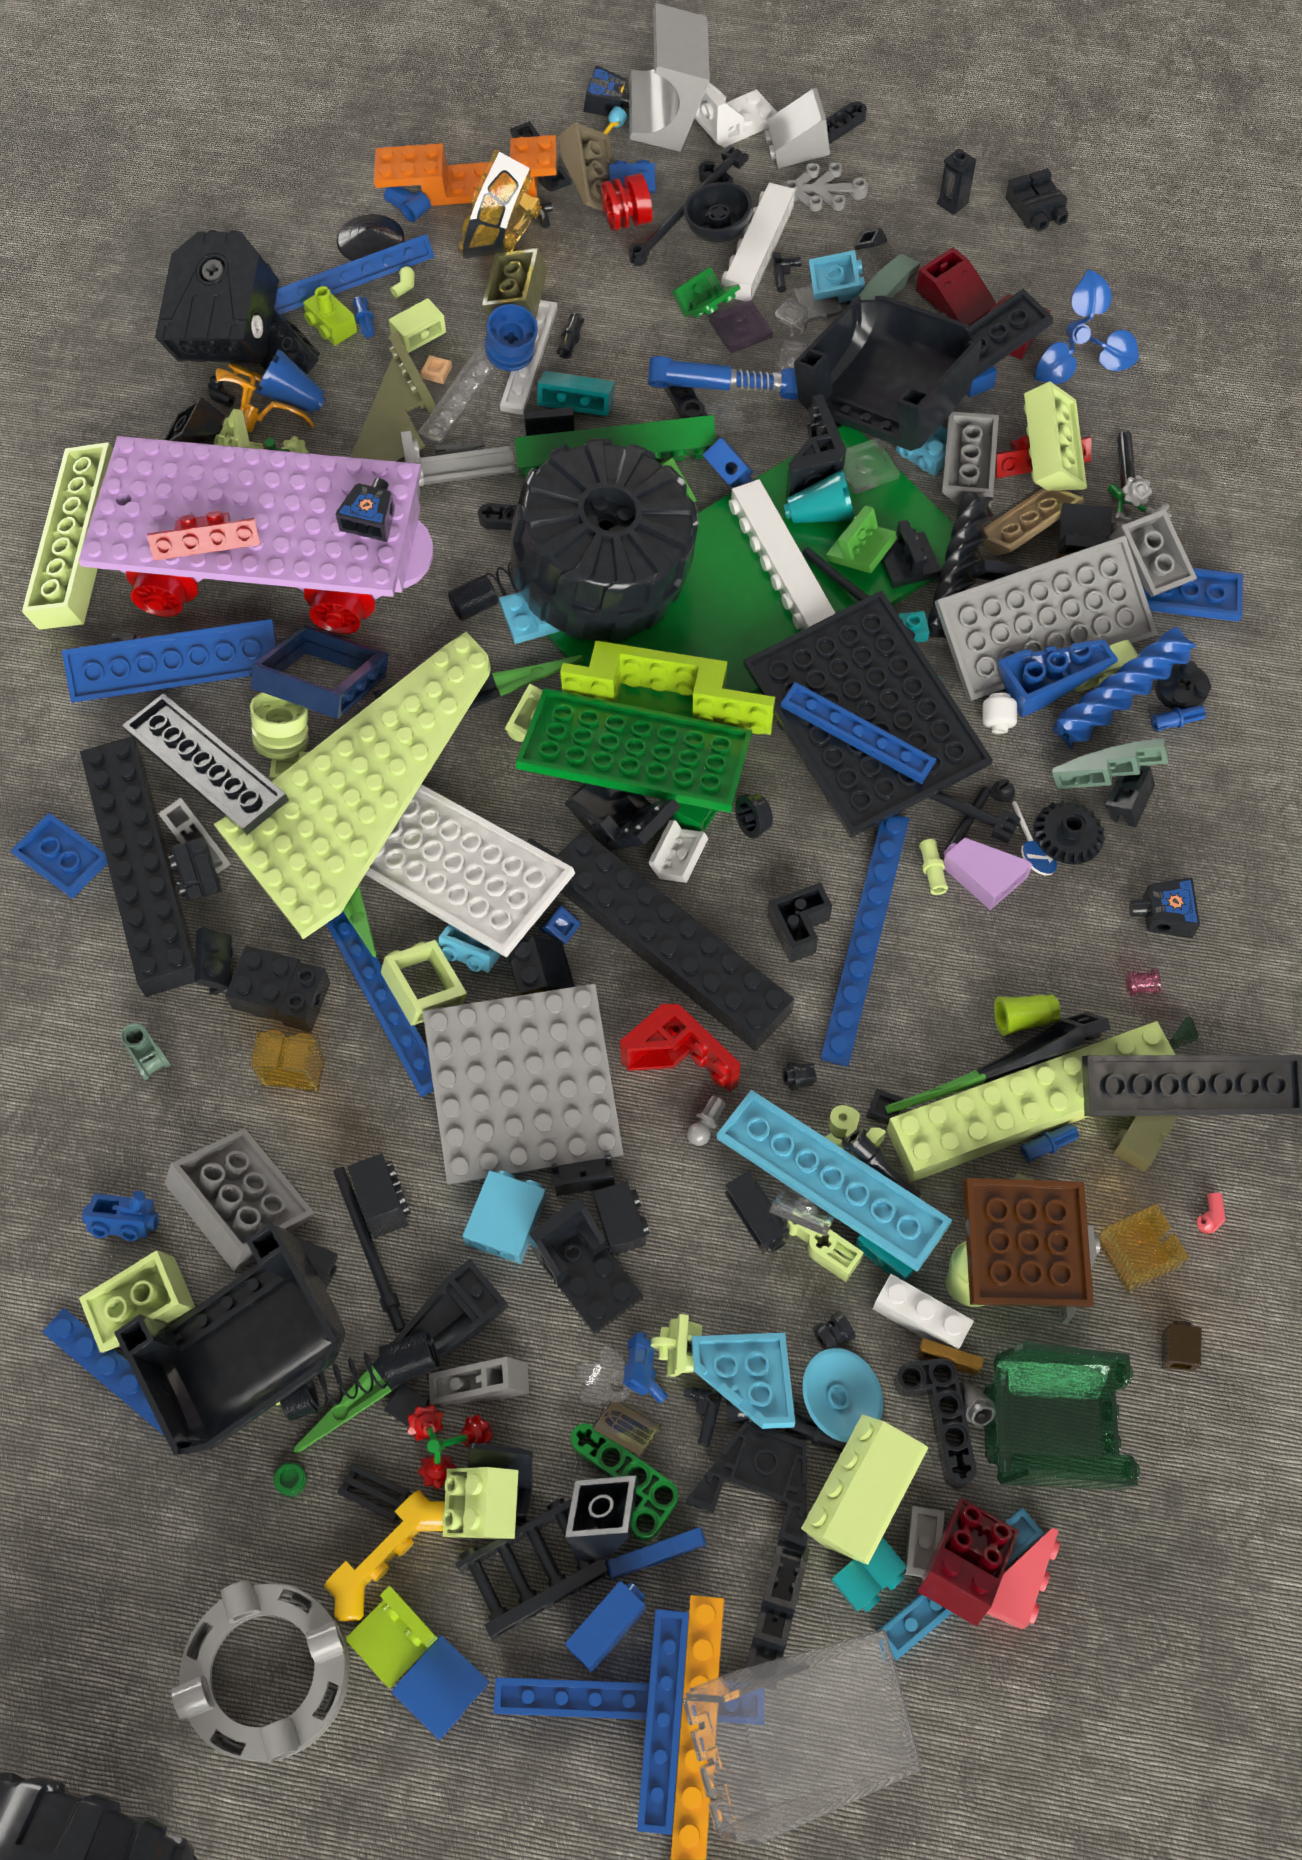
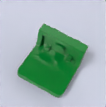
(702, 294)

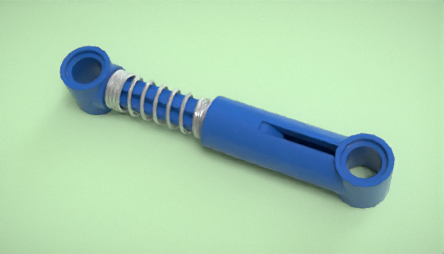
(665, 373)

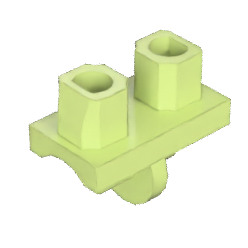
(673, 1345)

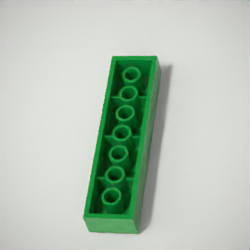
(664, 438)

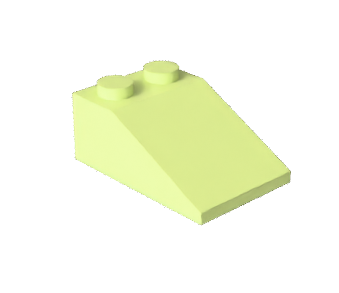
(146, 1288)

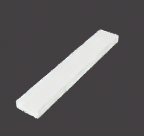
(522, 381)

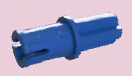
(364, 317)
(1177, 717)
(1049, 1142)

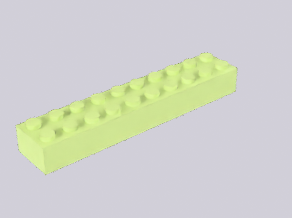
(1007, 1108)

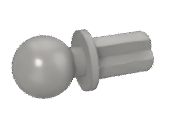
(699, 1132)

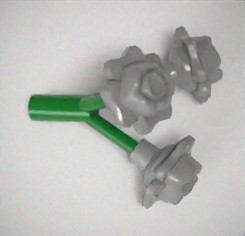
(1134, 493)

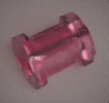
(1143, 982)

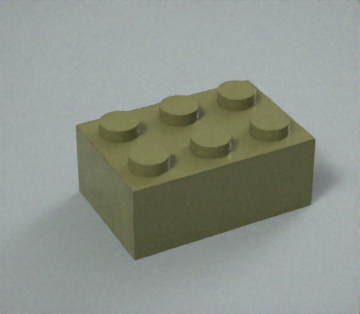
(516, 280)

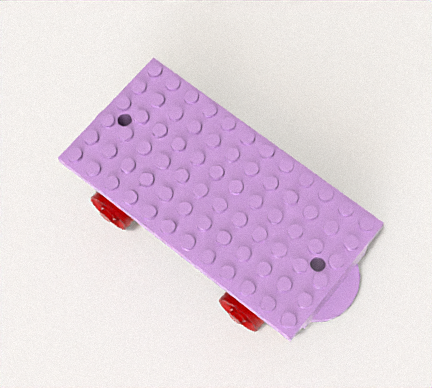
(294, 512)

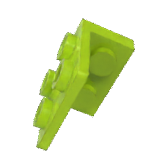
(391, 1638)

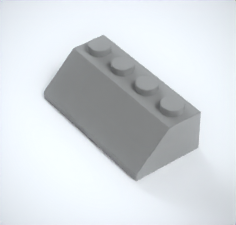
(970, 455)

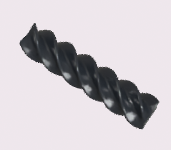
(961, 554)

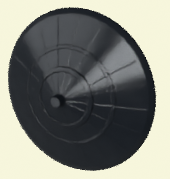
(368, 235)

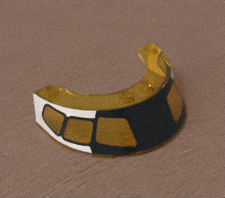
(499, 209)

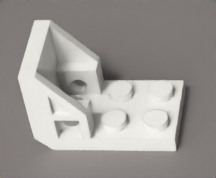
(733, 119)

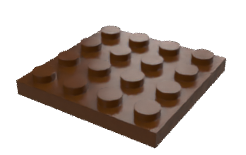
(1027, 1243)

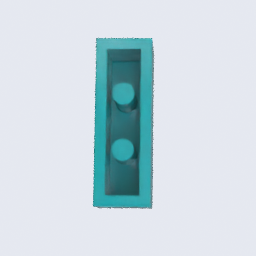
(575, 391)

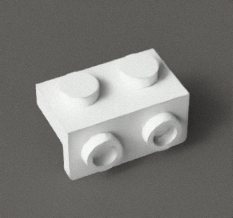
(677, 852)

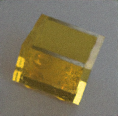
(288, 1061)
(1136, 1249)

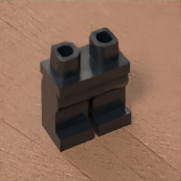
(1037, 200)

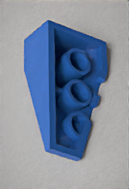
(1046, 675)

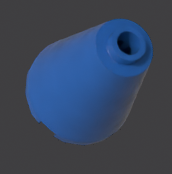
(290, 384)

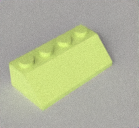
(1054, 439)
(864, 1489)

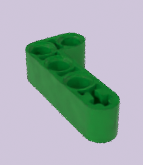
(628, 1463)

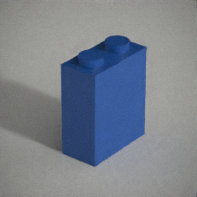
(607, 1625)

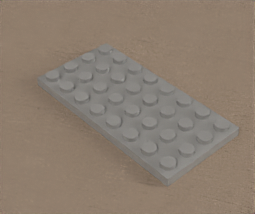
(1048, 605)

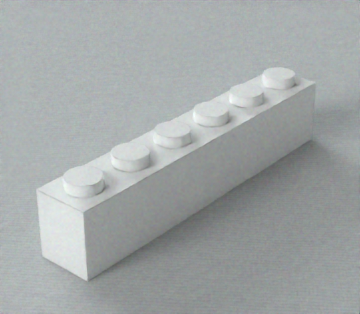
(759, 240)

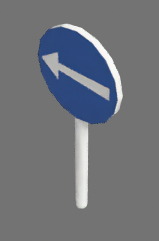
(1032, 852)

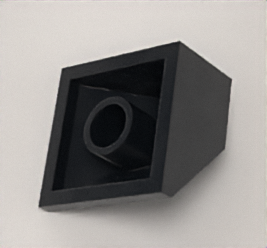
(196, 423)

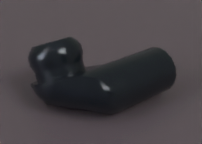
(217, 393)

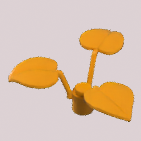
(251, 412)

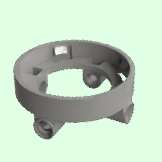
(283, 1738)

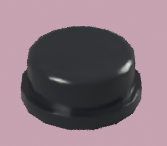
(753, 815)

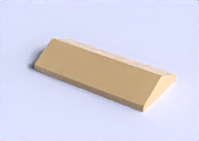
(1027, 520)

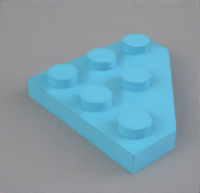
(749, 1373)

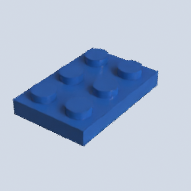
(60, 855)

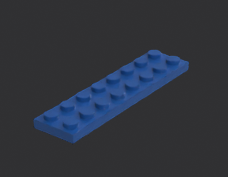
(166, 660)

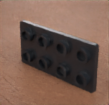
(292, 342)

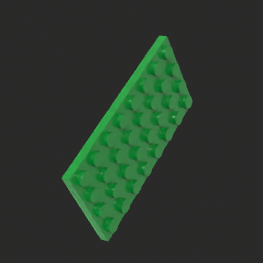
(635, 750)

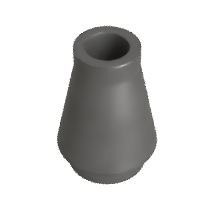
(977, 1405)

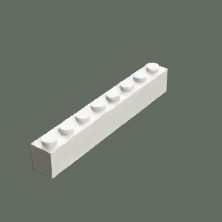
(779, 555)

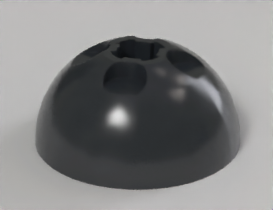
(718, 211)

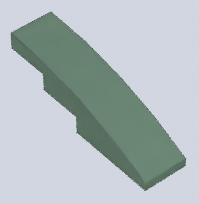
(891, 278)
(1101, 766)

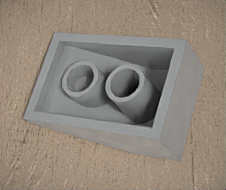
(1157, 553)

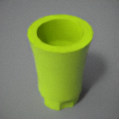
(1025, 1012)

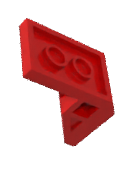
(671, 1036)

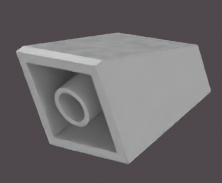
(798, 131)

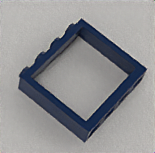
(368, 662)

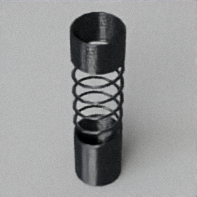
(477, 595)
(398, 1361)

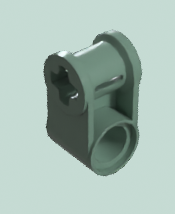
(145, 1054)

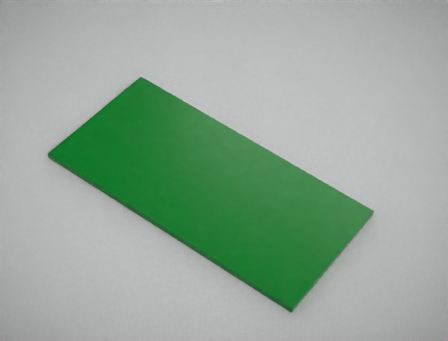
(729, 599)

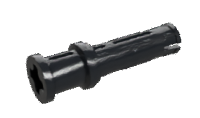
(874, 1157)

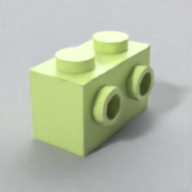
(418, 324)

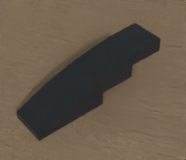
(778, 1603)

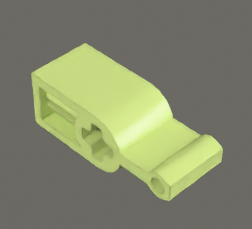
(837, 1257)

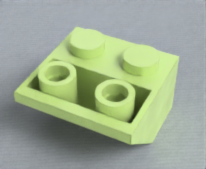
(480, 1503)

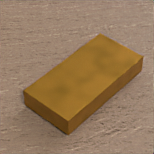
(962, 1360)

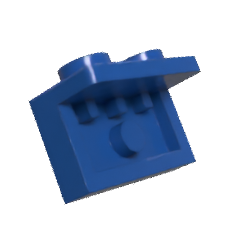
(621, 169)

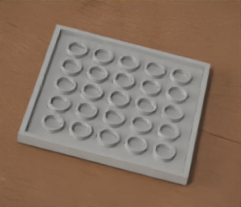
(522, 1083)

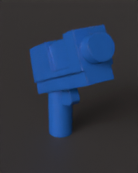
(639, 1372)

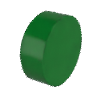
(290, 1479)

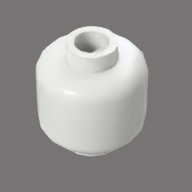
(999, 712)

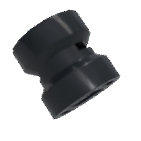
(834, 1332)

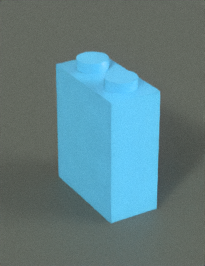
(505, 1216)

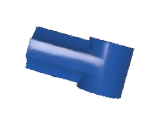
(411, 204)

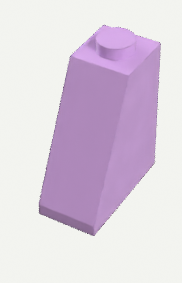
(985, 870)

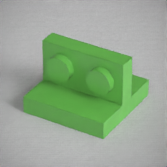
(862, 543)

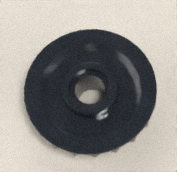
(1064, 844)

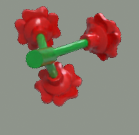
(425, 1424)

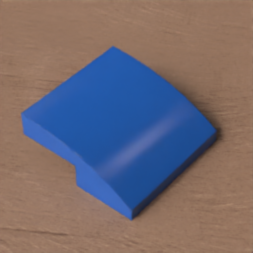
(440, 1687)

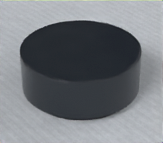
(692, 408)

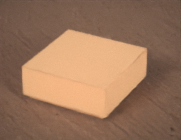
(436, 369)

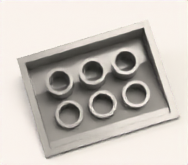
(234, 1193)

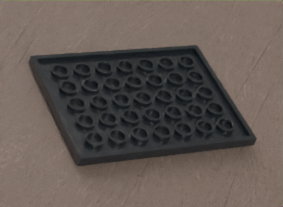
(878, 672)

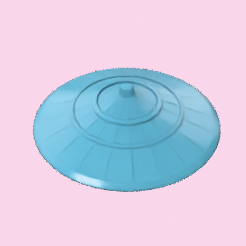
(839, 1391)

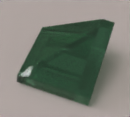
(1185, 1034)

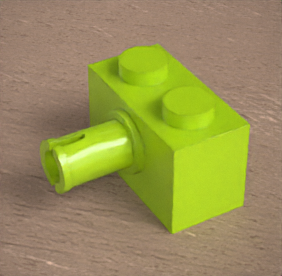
(329, 316)

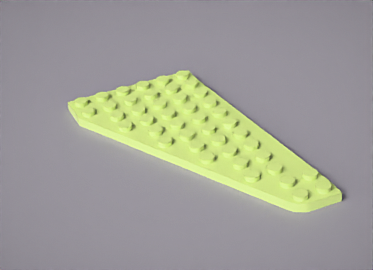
(356, 788)

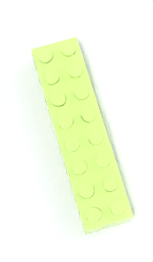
(58, 584)

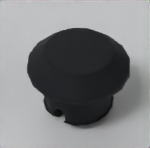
(1003, 791)

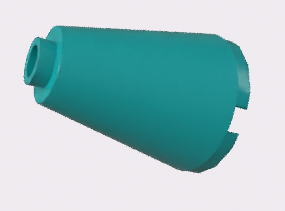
(822, 501)

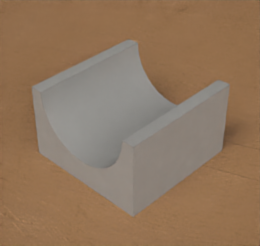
(669, 95)

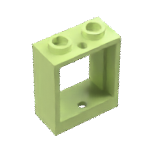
(413, 1008)

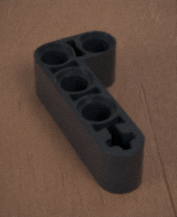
(943, 1422)

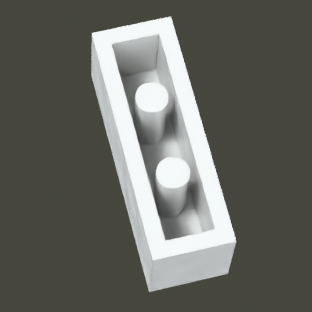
(922, 1313)

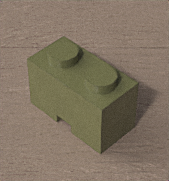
(1143, 1139)

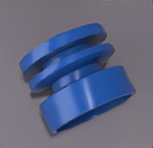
(510, 337)

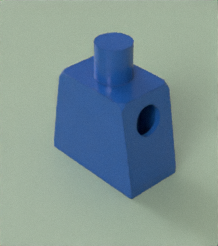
(725, 459)

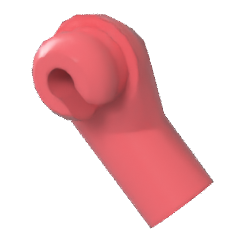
(1214, 1216)

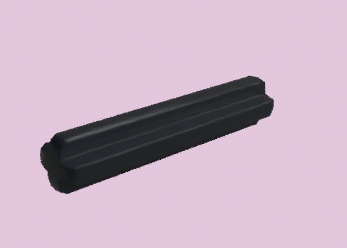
(1126, 457)

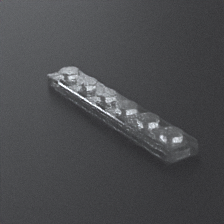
(457, 397)

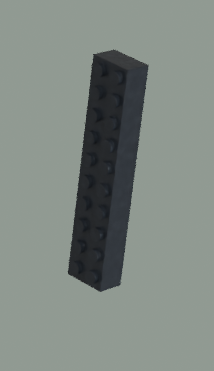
(139, 867)
(674, 942)

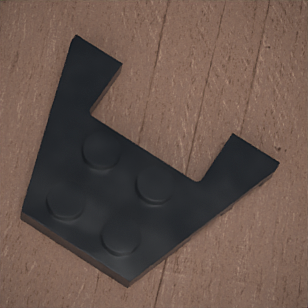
(766, 1465)

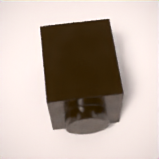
(1181, 1346)

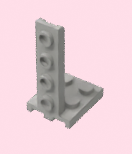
(458, 465)

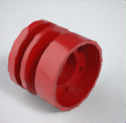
(626, 202)

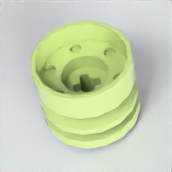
(278, 727)

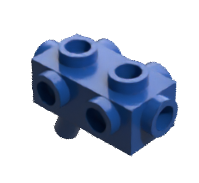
(120, 1216)

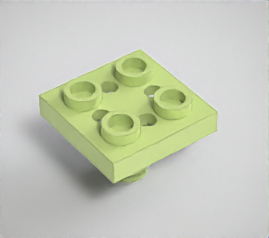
(235, 432)

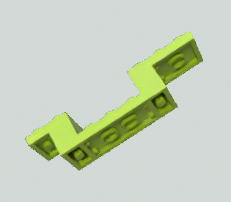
(671, 672)

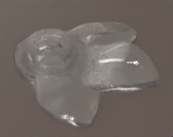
(600, 1376)

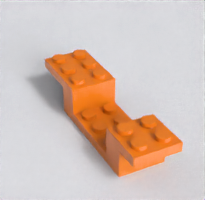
(457, 183)

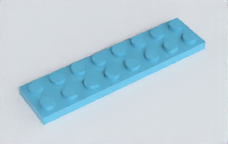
(834, 1180)

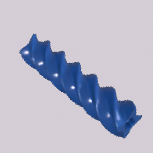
(1117, 690)

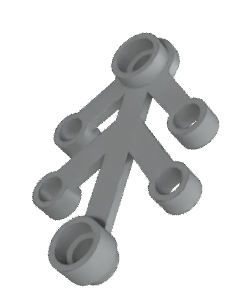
(821, 189)

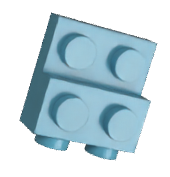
(837, 276)
(931, 455)
(521, 621)
(464, 948)

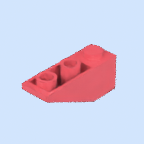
(1022, 1582)

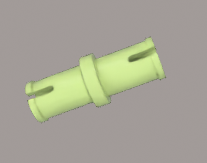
(933, 867)

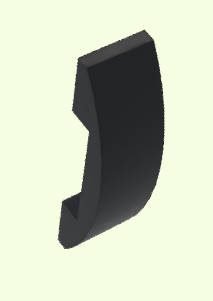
(552, 182)

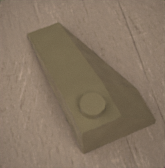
(587, 160)

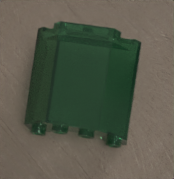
(1058, 1418)

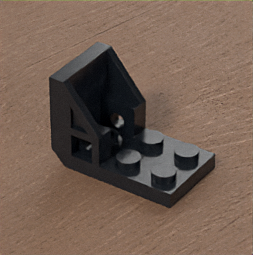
(821, 454)
(619, 817)
(582, 1267)

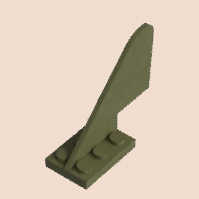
(388, 417)

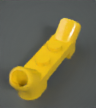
(349, 1584)

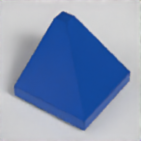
(560, 925)

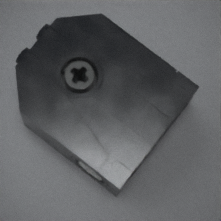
(217, 300)

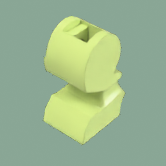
(845, 1121)

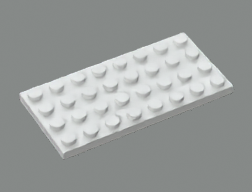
(468, 871)

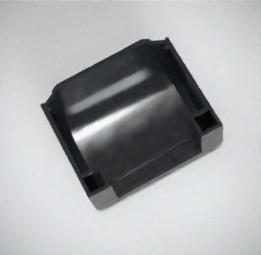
(889, 369)
(237, 1347)

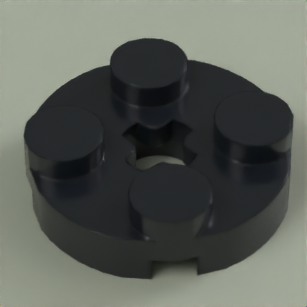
(1191, 676)

